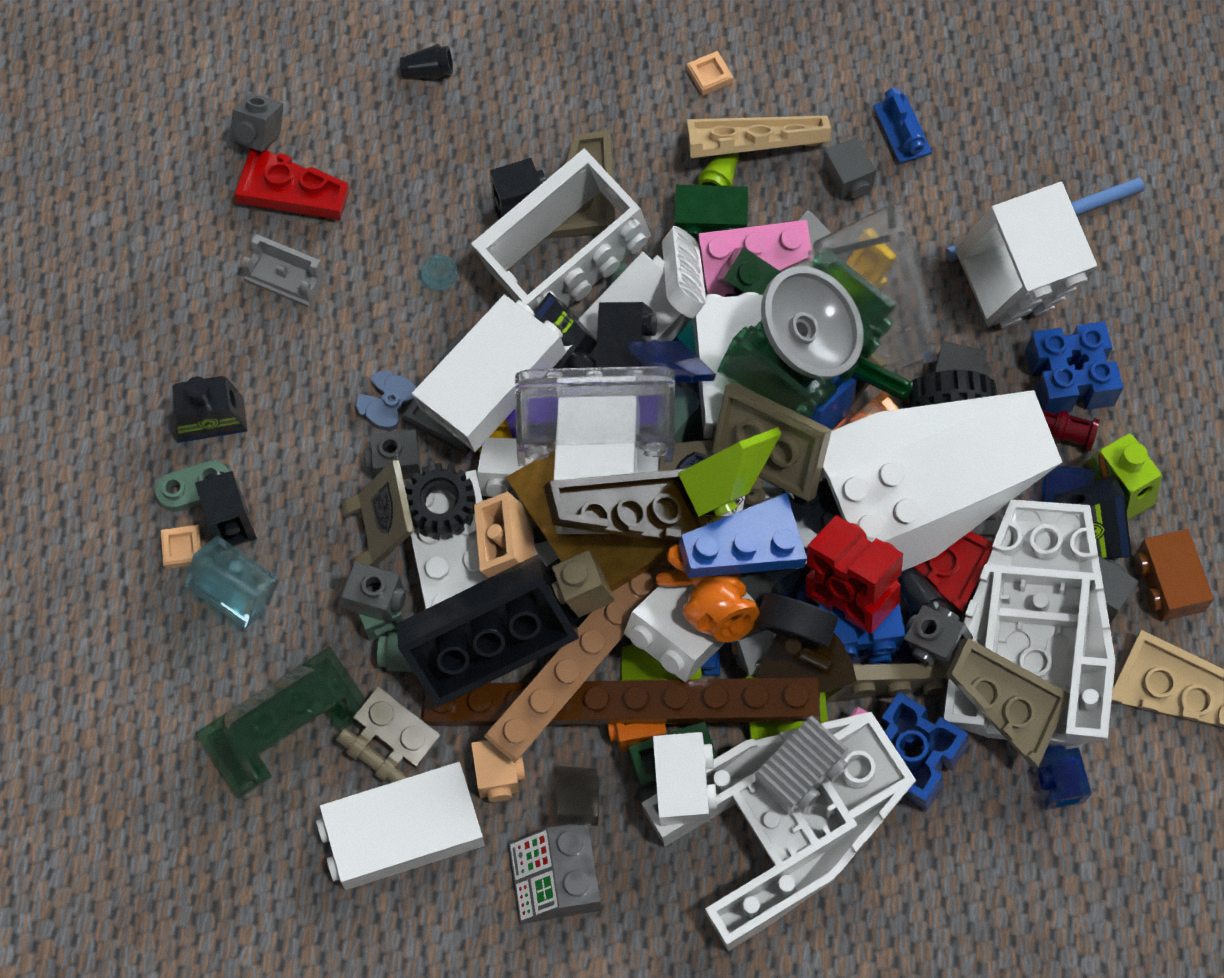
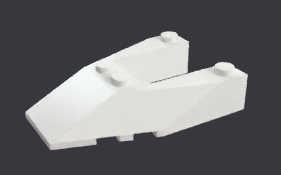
(804, 846)

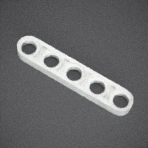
(683, 272)

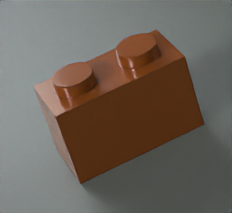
(1173, 575)

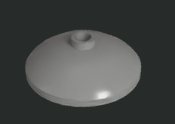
(812, 322)

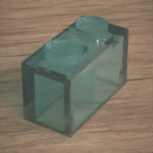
(231, 581)

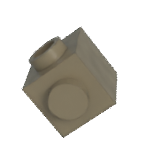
(582, 584)

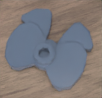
(384, 411)

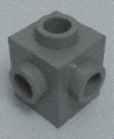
(935, 635)

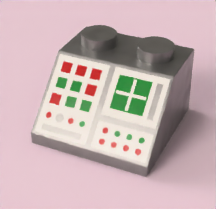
(555, 873)

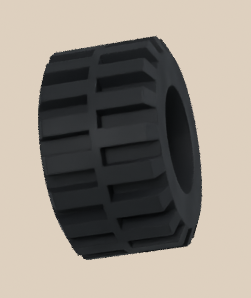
(949, 387)

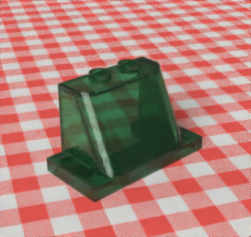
(276, 713)

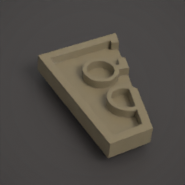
(597, 212)
(889, 679)
(1010, 697)

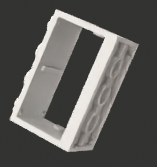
(544, 212)
(1025, 256)

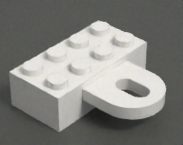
(453, 563)

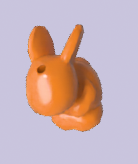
(714, 603)

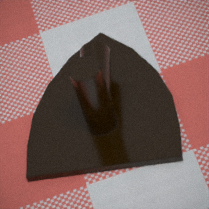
(796, 659)

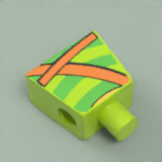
(1133, 471)

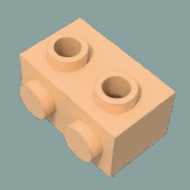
(503, 534)

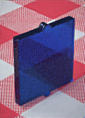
(674, 355)

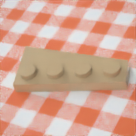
(738, 135)
(1170, 682)

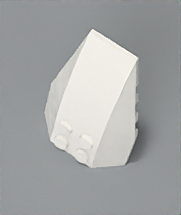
(937, 468)
(1047, 613)

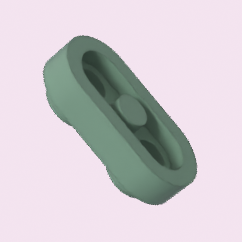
(185, 478)

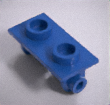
(901, 127)

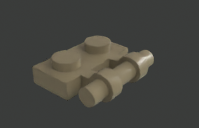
(396, 728)

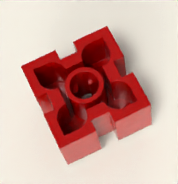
(854, 573)

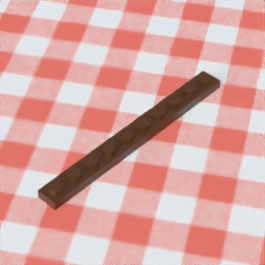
(647, 702)

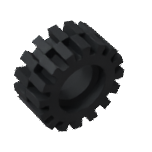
(435, 480)

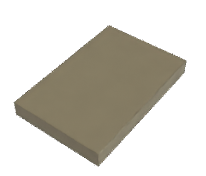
(798, 454)

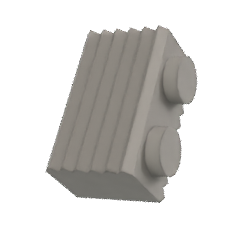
(802, 766)

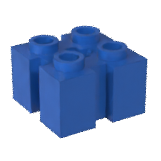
(1074, 368)
(873, 648)
(939, 745)

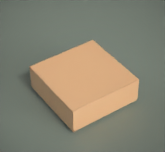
(709, 73)
(180, 545)

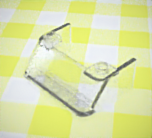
(595, 409)

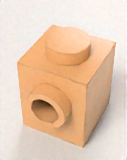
(495, 772)

